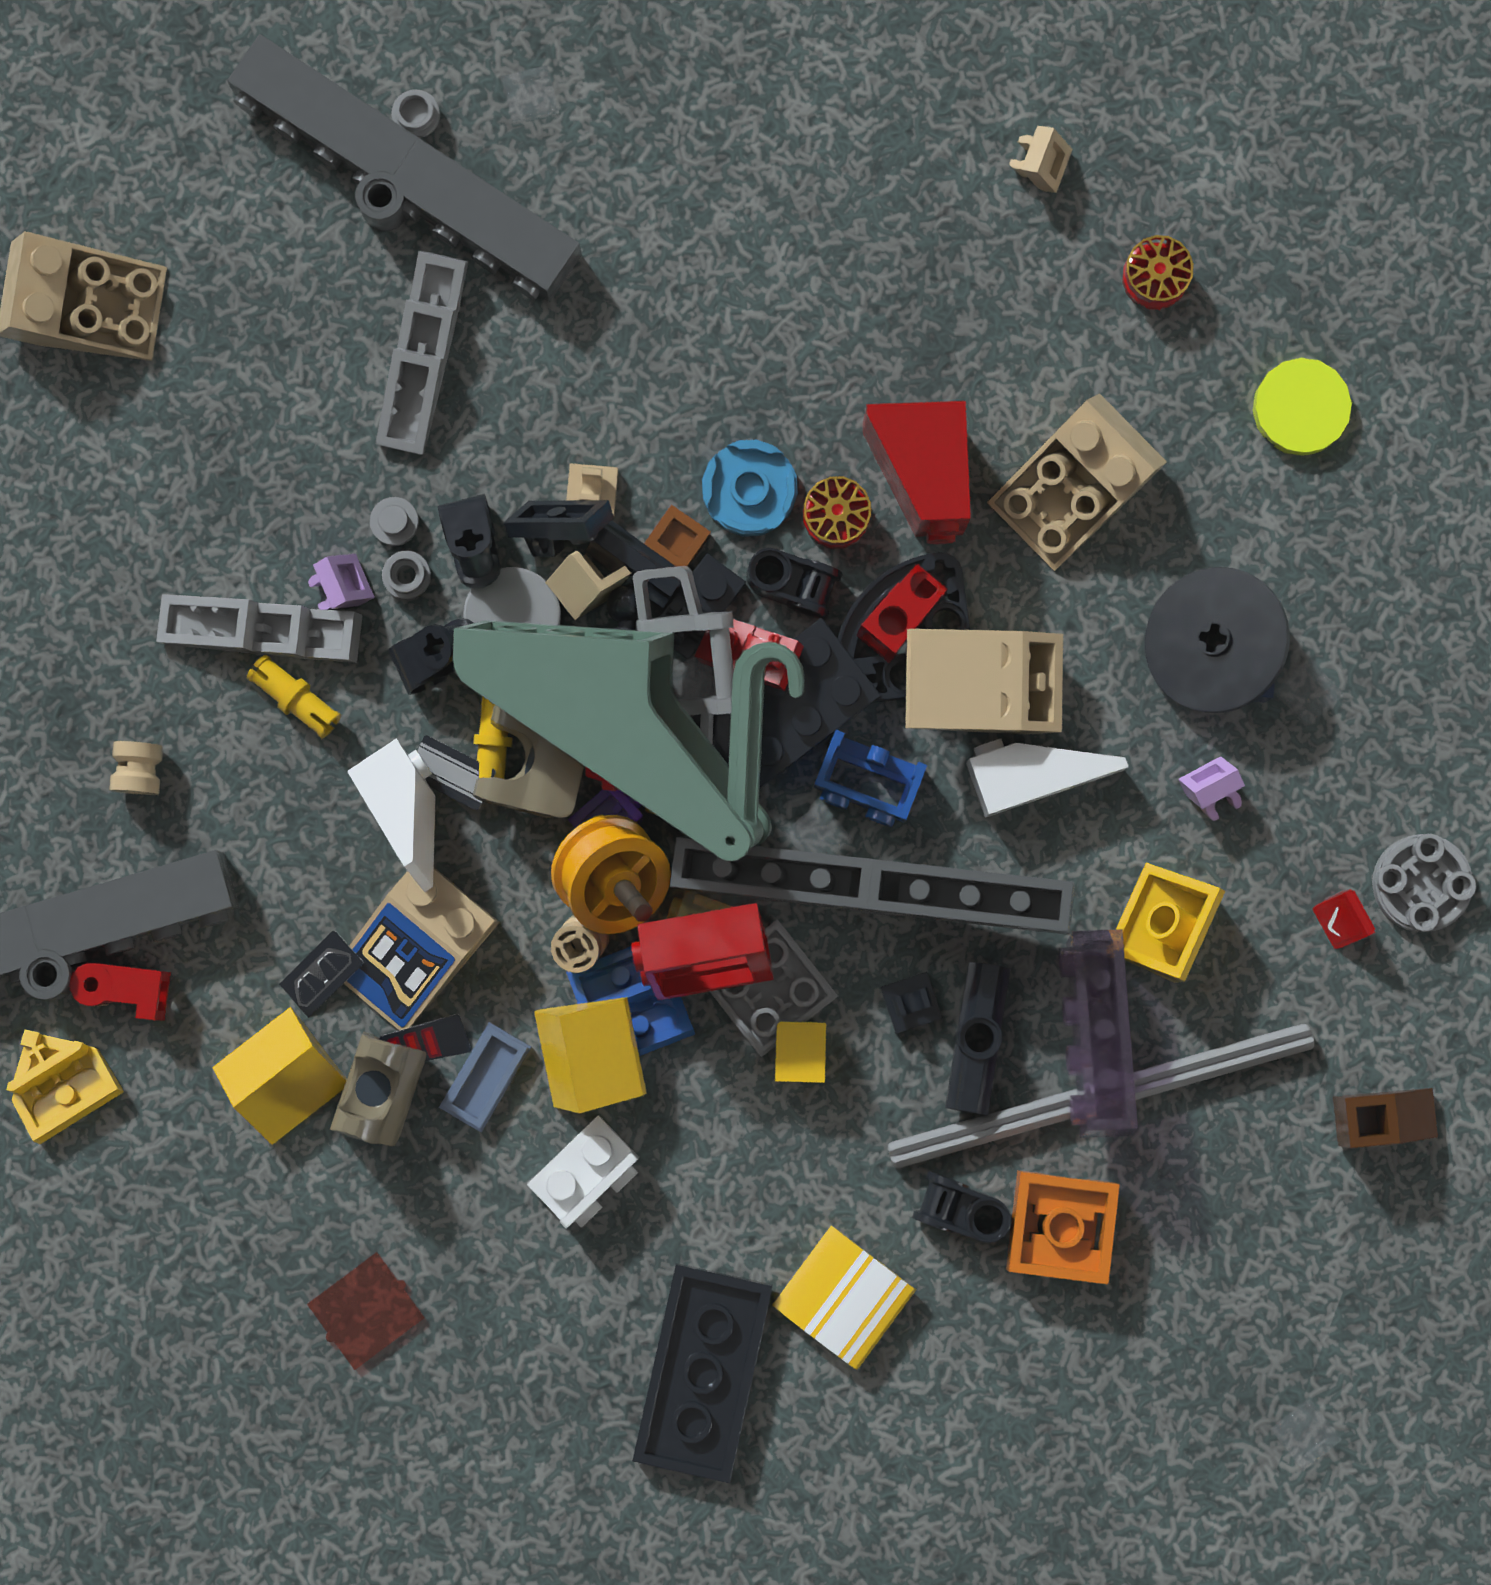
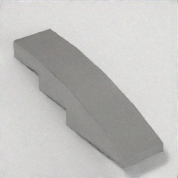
(421, 352)
(259, 628)

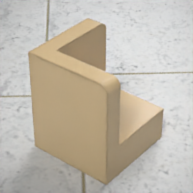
(581, 584)

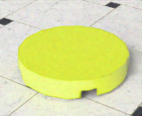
(1302, 406)

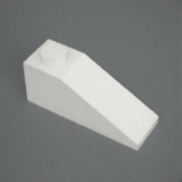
(1027, 773)
(402, 805)

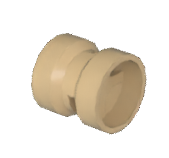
(136, 768)
(582, 938)

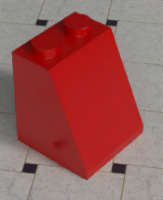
(925, 463)

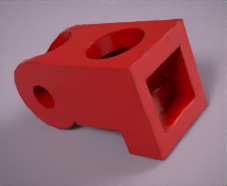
(901, 610)
(103, 984)

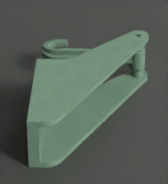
(615, 711)

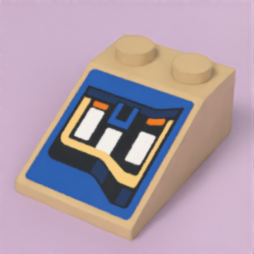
(416, 947)

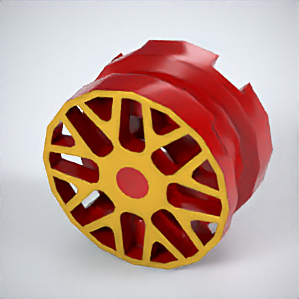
(1157, 272)
(836, 512)

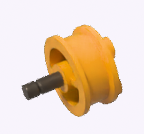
(610, 874)

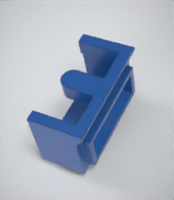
(876, 761)

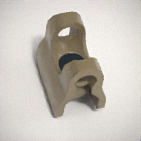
(547, 780)
(378, 1091)

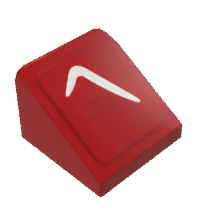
(1344, 919)

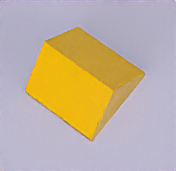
(1167, 921)
(590, 1054)
(279, 1076)

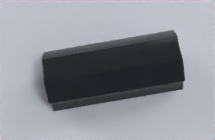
(619, 548)

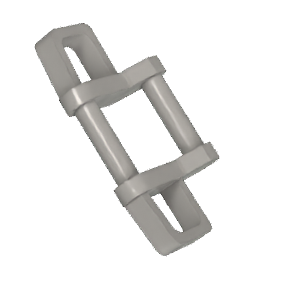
(718, 626)

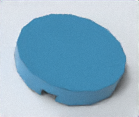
(760, 499)

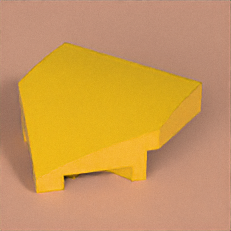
(59, 1084)

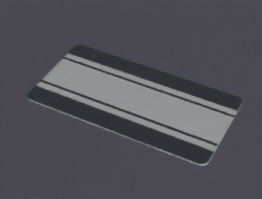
(451, 771)

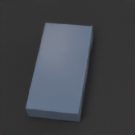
(485, 1077)

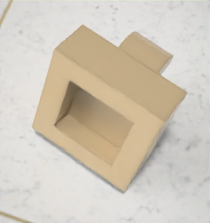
(1045, 158)
(593, 483)

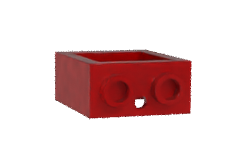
(703, 952)

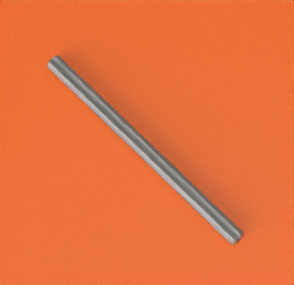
(1056, 1107)

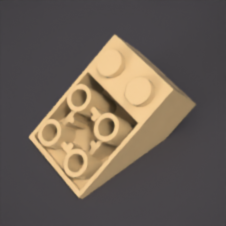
(80, 298)
(1076, 481)
(984, 681)

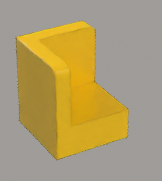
(800, 1052)

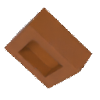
(678, 537)

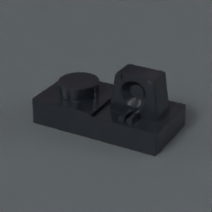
(549, 522)
(716, 591)

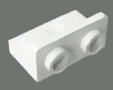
(584, 1172)

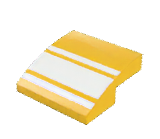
(844, 1297)

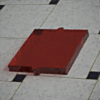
(365, 1310)

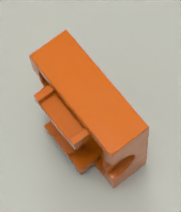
(1070, 1217)

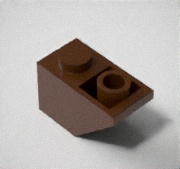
(1385, 1118)

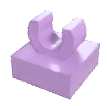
(341, 581)
(1211, 784)

